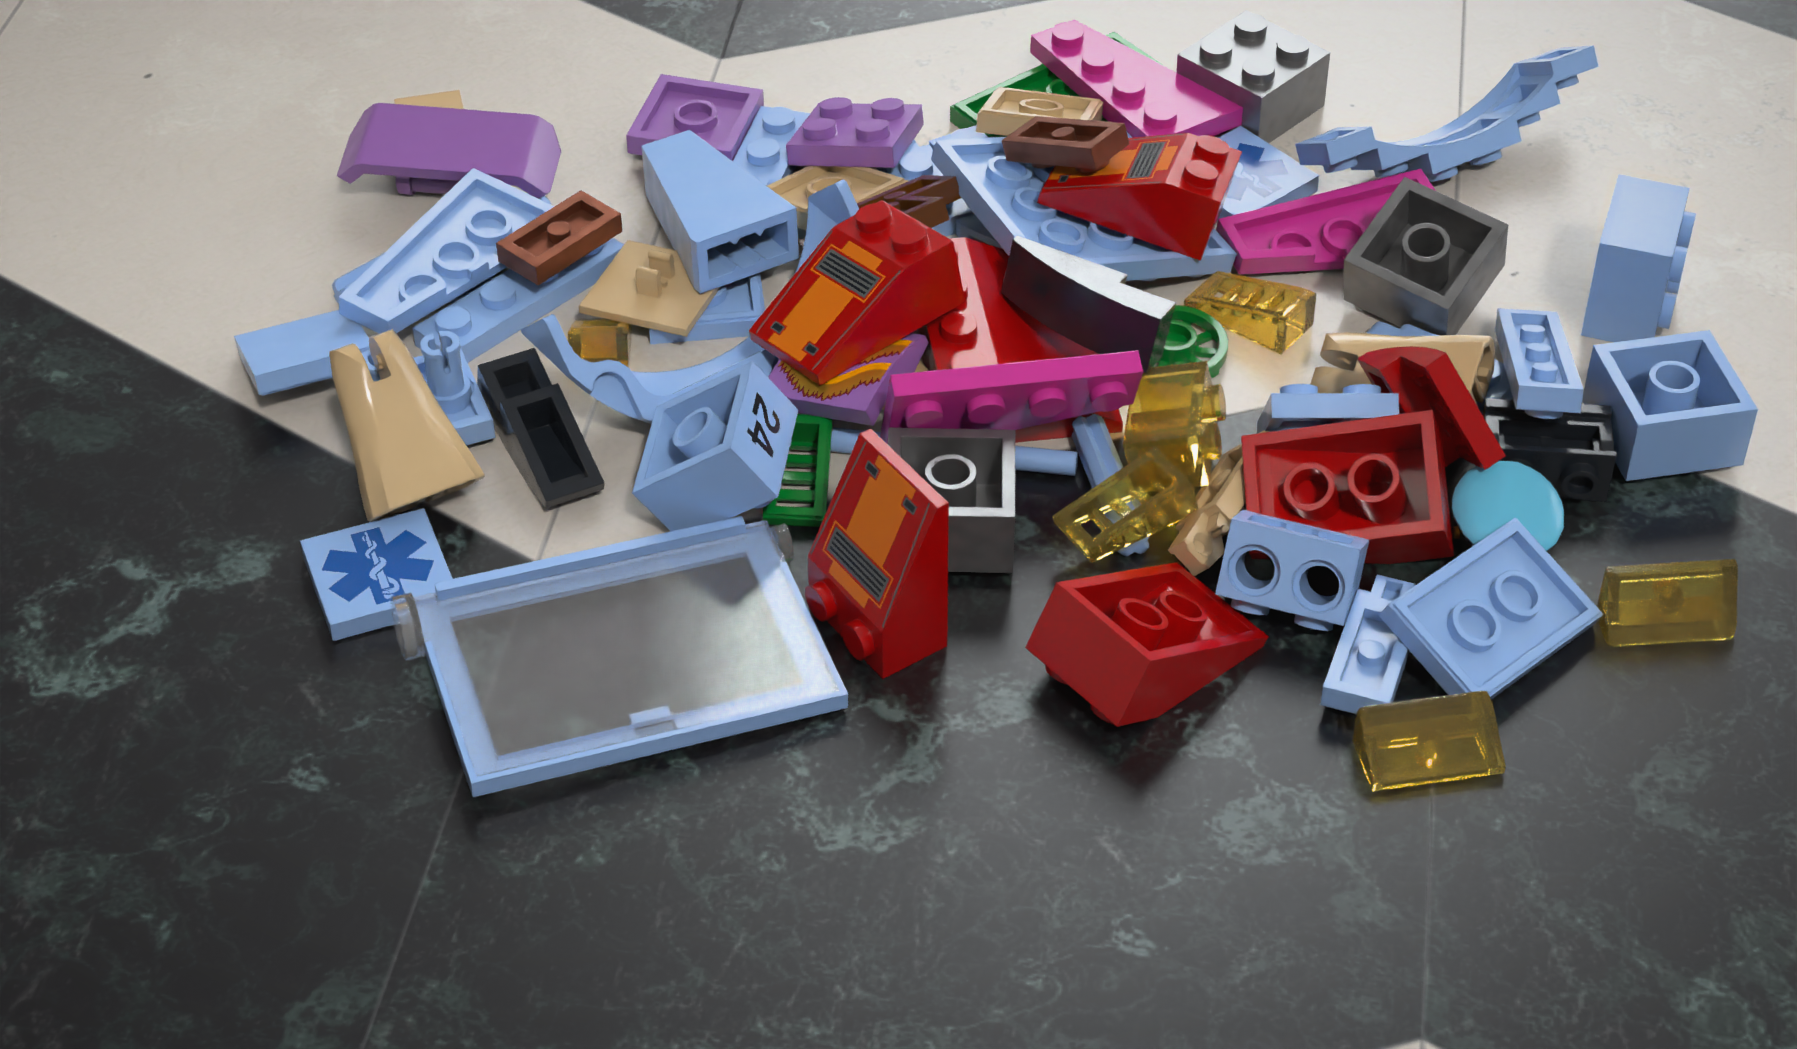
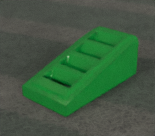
(809, 434)

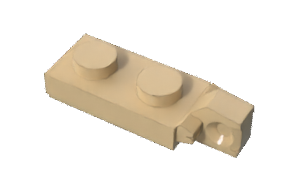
(1201, 533)

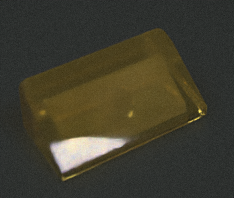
(1669, 602)
(1428, 740)

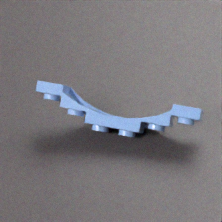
(1472, 137)

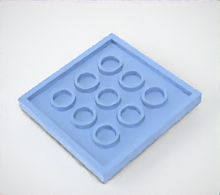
(1006, 199)

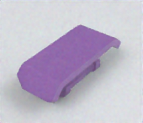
(438, 146)

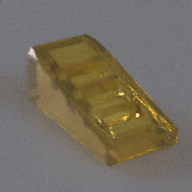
(1264, 309)
(1133, 482)

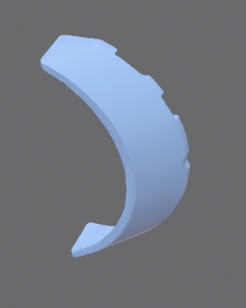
(641, 392)

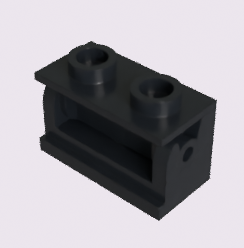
(1568, 451)

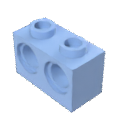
(1293, 551)

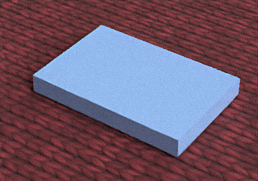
(1491, 613)

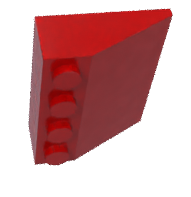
(996, 331)

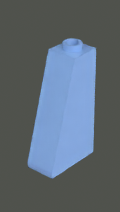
(716, 212)

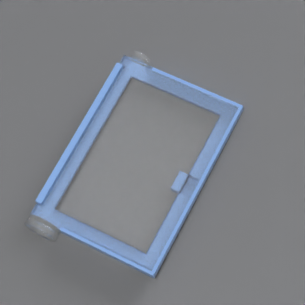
(620, 652)

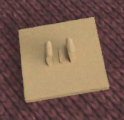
(647, 289)

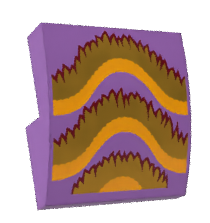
(857, 392)

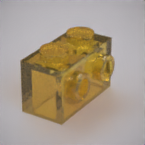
(1179, 416)

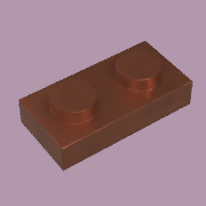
(1066, 143)
(559, 237)

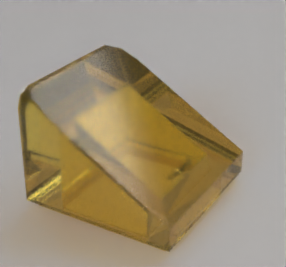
(601, 340)

